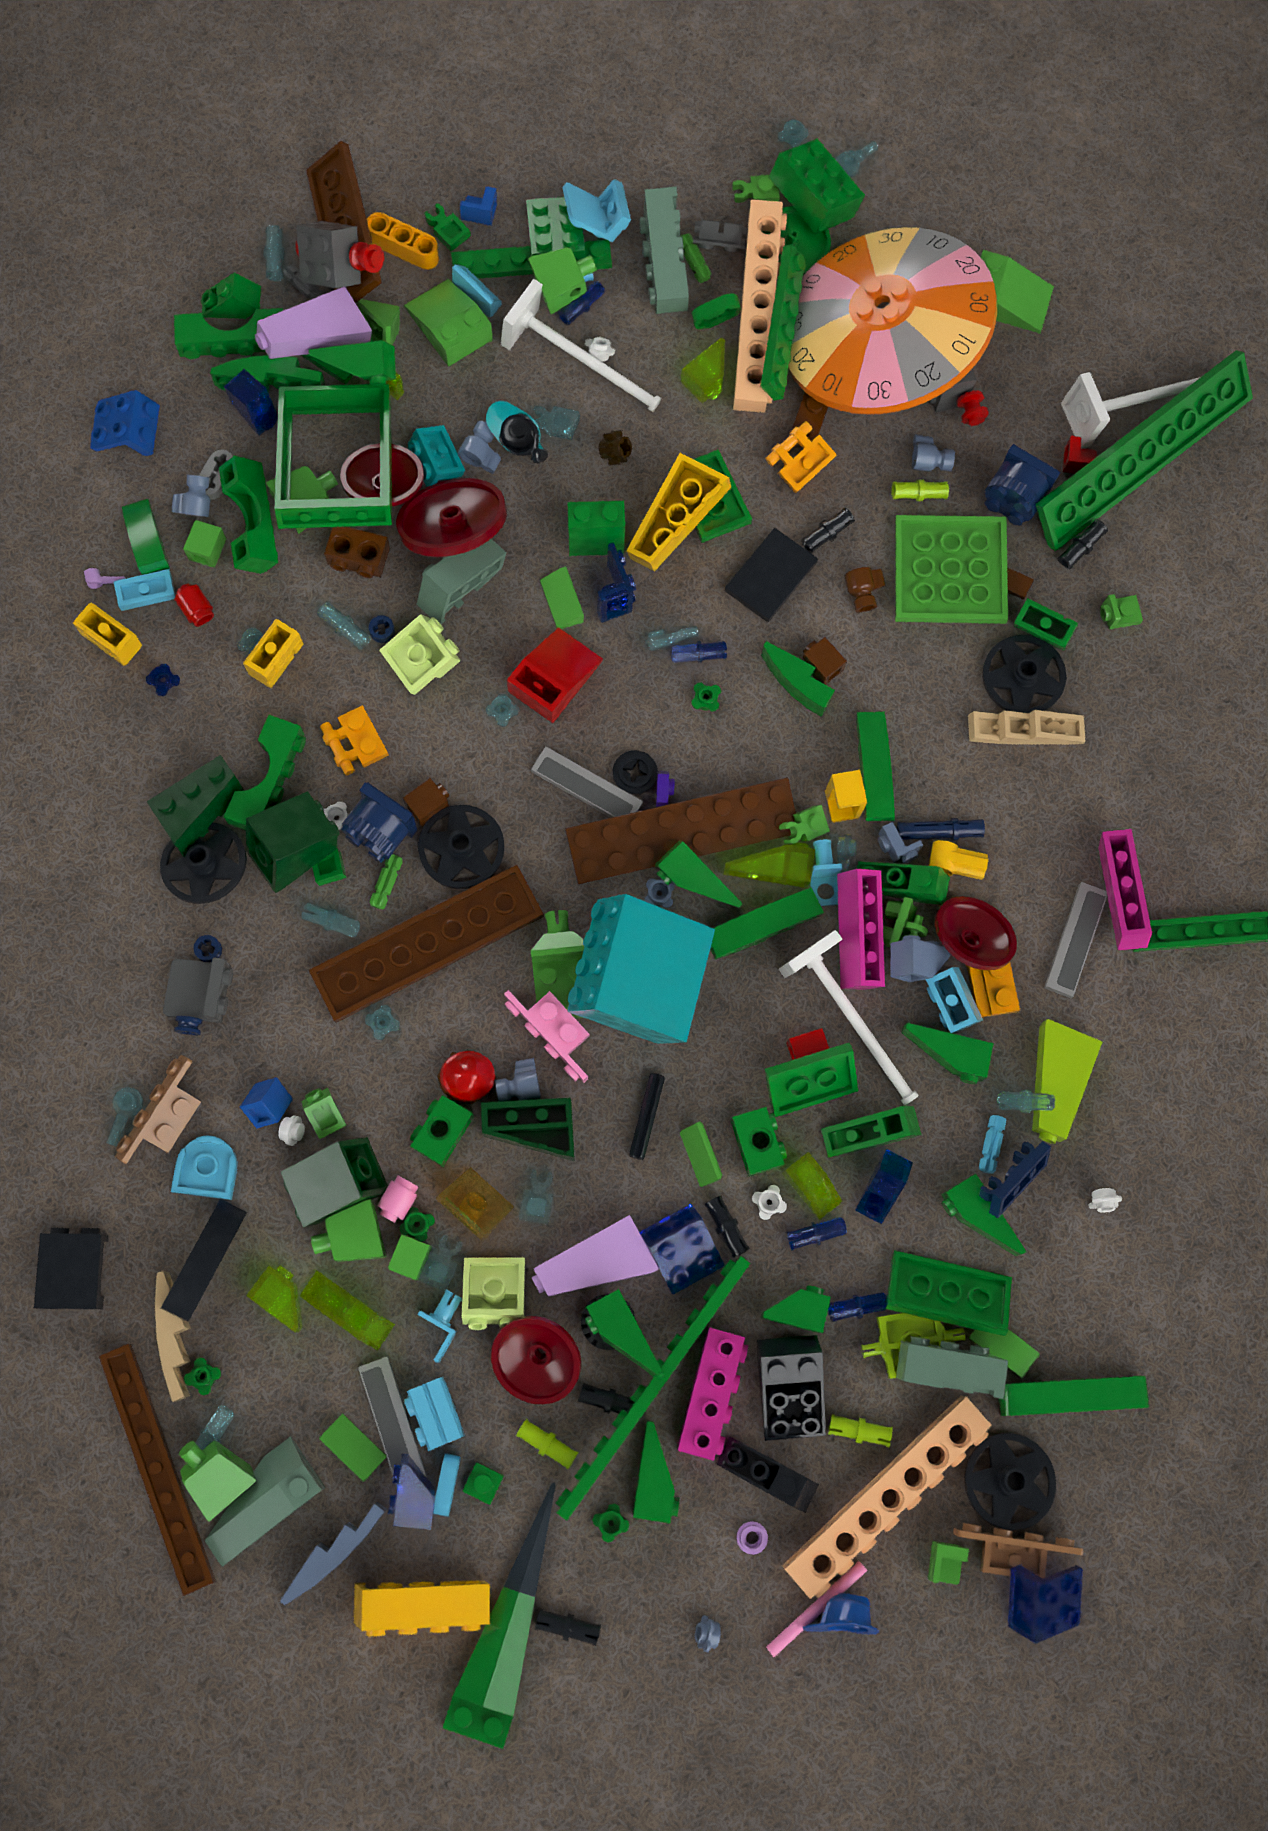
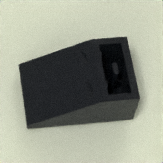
(791, 1387)

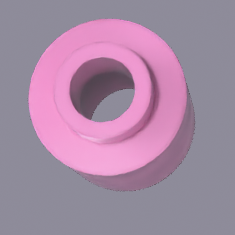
(397, 1199)

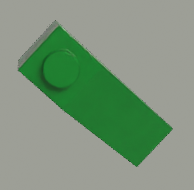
(366, 360)
(687, 871)
(954, 1052)
(871, 1131)
(973, 1211)
(620, 1330)
(654, 1486)

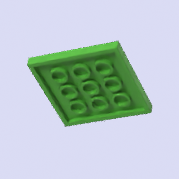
(951, 569)

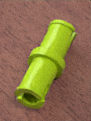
(920, 490)
(860, 1430)
(547, 1444)

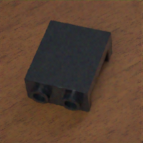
(70, 1269)

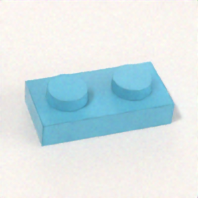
(144, 590)

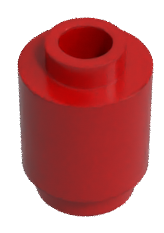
(194, 604)

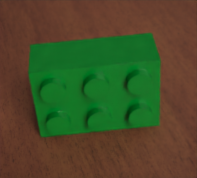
(816, 185)

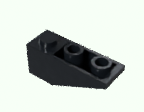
(767, 1474)

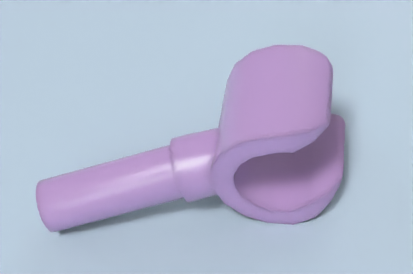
(95, 581)

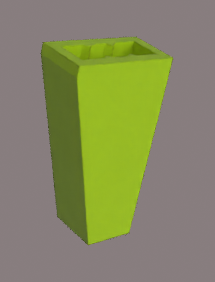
(1062, 1070)

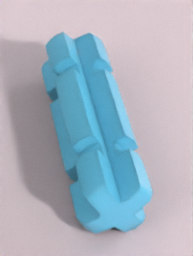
(992, 1144)

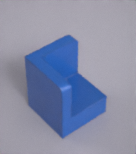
(480, 209)
(266, 1102)

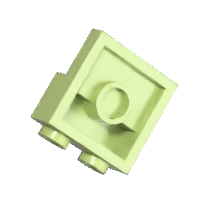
(420, 653)
(492, 1291)

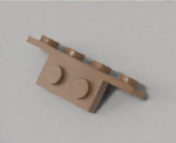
(164, 1116)
(1004, 1551)

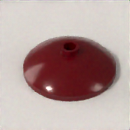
(362, 473)
(975, 933)
(526, 1371)

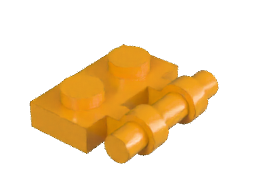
(807, 463)
(362, 736)

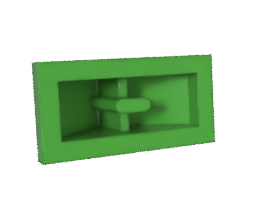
(382, 319)

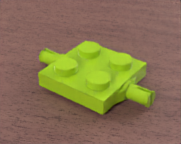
(900, 1328)

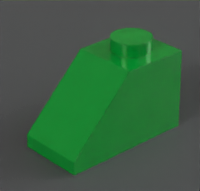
(801, 1309)

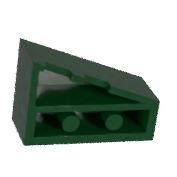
(195, 802)
(532, 1124)

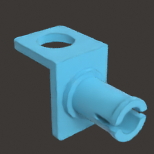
(825, 871)
(442, 1317)

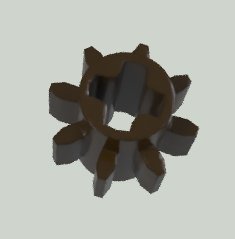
(615, 447)

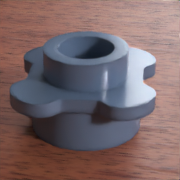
(658, 885)
(707, 1634)

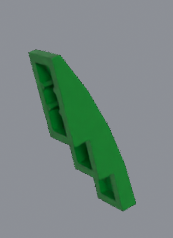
(875, 766)
(765, 922)

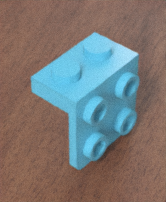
(601, 215)

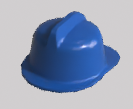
(845, 1613)

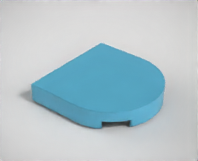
(206, 1169)

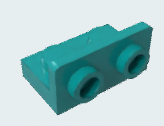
(436, 454)

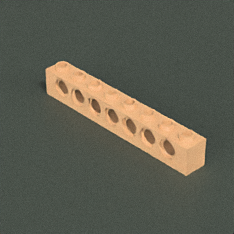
(762, 217)
(974, 1429)

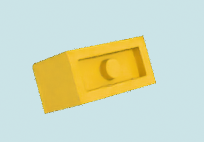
(845, 796)

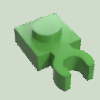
(758, 189)
(807, 825)

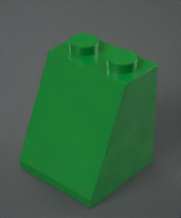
(594, 526)

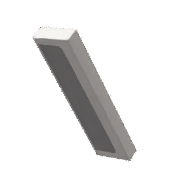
(584, 784)
(1076, 940)
(389, 1412)

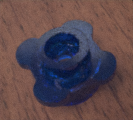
(157, 674)

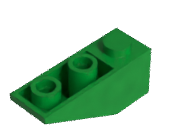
(916, 882)

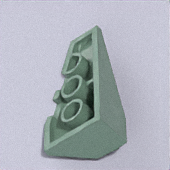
(281, 1487)

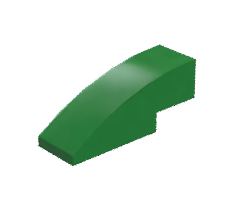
(145, 537)
(797, 678)

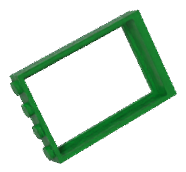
(339, 511)

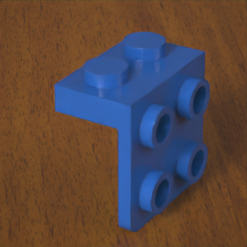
(125, 420)

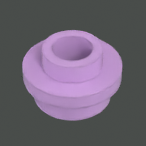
(761, 1542)

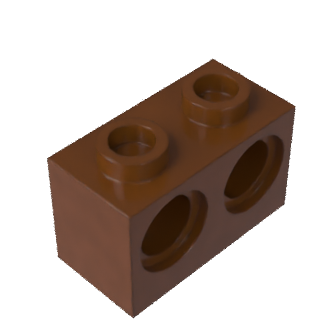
(360, 545)

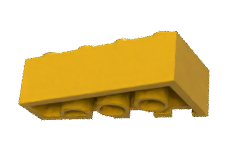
(677, 509)
(421, 1606)

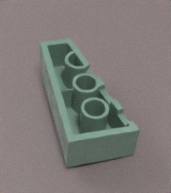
(664, 251)

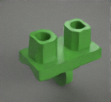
(904, 915)

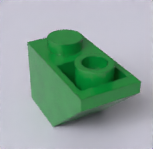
(231, 298)

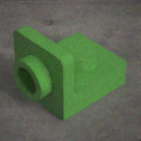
(1121, 611)
(322, 1112)

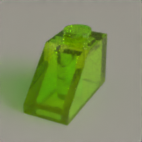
(706, 372)
(813, 1185)
(278, 1296)

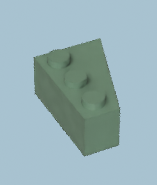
(456, 576)
(952, 1367)

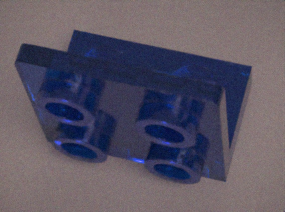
(616, 598)
(682, 1248)
(1044, 1605)

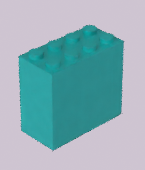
(641, 969)

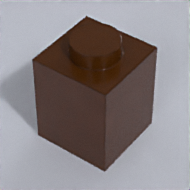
(825, 658)
(426, 801)

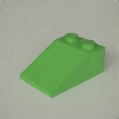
(1019, 292)
(450, 321)

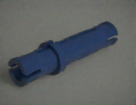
(941, 829)

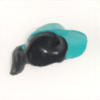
(515, 430)

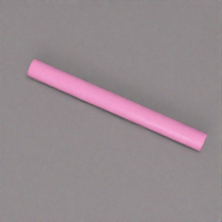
(815, 1609)

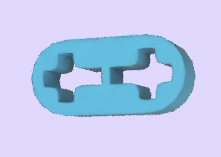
(446, 1485)

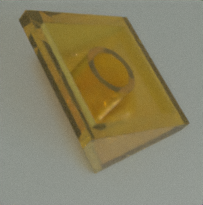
(475, 1203)

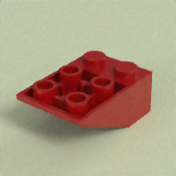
(553, 674)

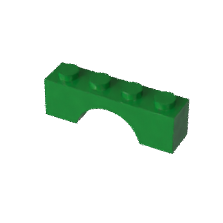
(198, 338)
(245, 485)
(282, 742)

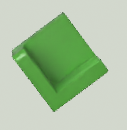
(204, 543)
(409, 1257)
(946, 1562)

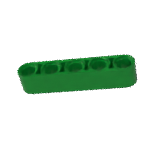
(1074, 1396)

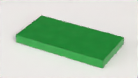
(949, 1293)

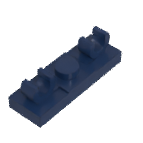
(1016, 1178)

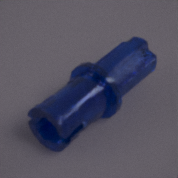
(581, 304)
(699, 652)
(816, 1233)
(857, 1306)

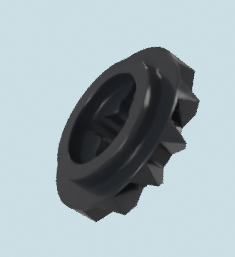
(628, 761)

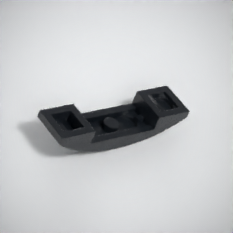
(203, 1260)

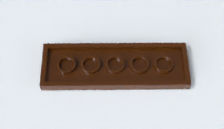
(339, 201)

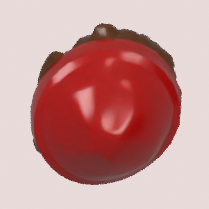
(466, 1076)

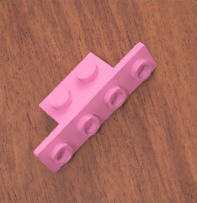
(555, 1026)

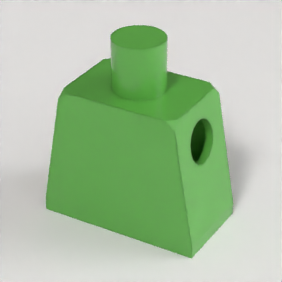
(561, 276)
(306, 486)
(352, 1234)
(214, 1476)

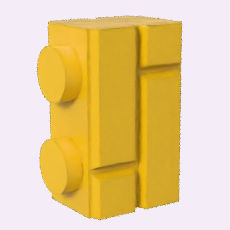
(107, 634)
(273, 653)

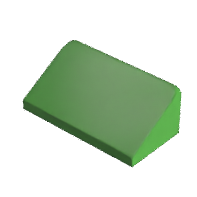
(562, 599)
(701, 1154)
(353, 1447)

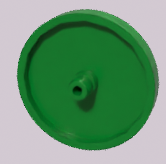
(804, 239)

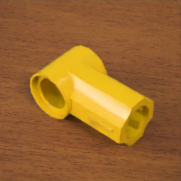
(957, 860)

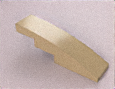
(1026, 728)
(169, 1341)

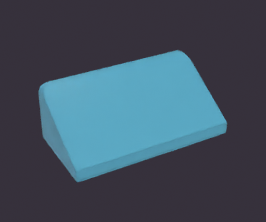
(475, 289)

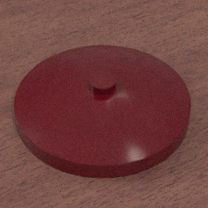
(451, 517)

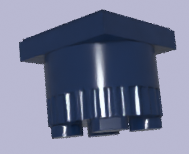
(1019, 485)
(378, 823)

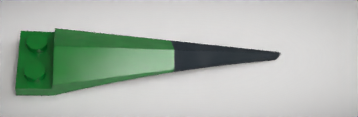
(490, 1683)

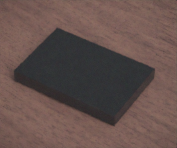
(771, 574)

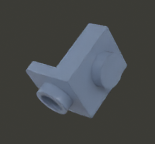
(892, 843)

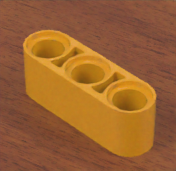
(396, 231)

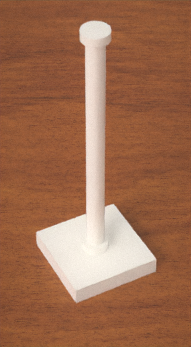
(522, 317)
(1089, 414)
(813, 959)

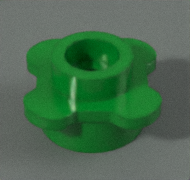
(700, 702)
(420, 1232)
(211, 1375)
(620, 1524)

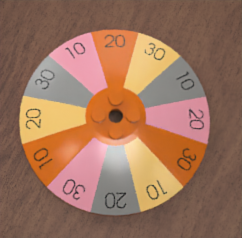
(912, 348)

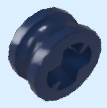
(373, 626)
(203, 940)
(188, 1025)

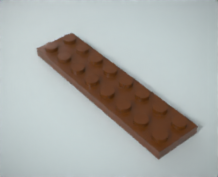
(702, 823)
(426, 943)

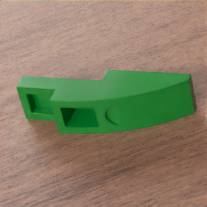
(274, 372)

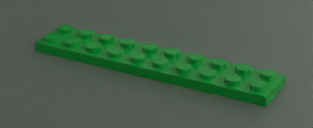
(1145, 450)

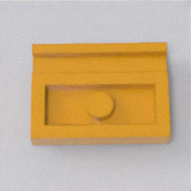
(994, 990)

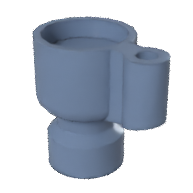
(476, 448)
(929, 457)
(195, 500)
(523, 1085)

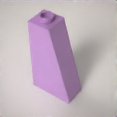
(315, 324)
(600, 1259)

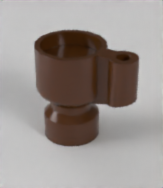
(861, 583)

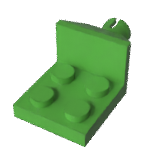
(556, 959)

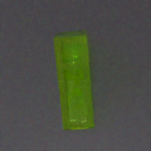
(780, 865)
(347, 1310)

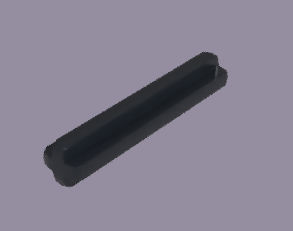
(646, 1116)

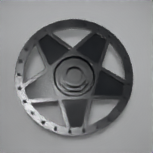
(1024, 674)
(461, 846)
(204, 865)
(1010, 1481)

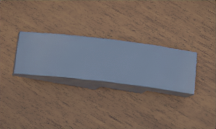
(325, 1559)

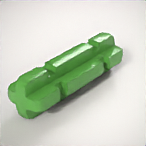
(695, 259)
(386, 882)

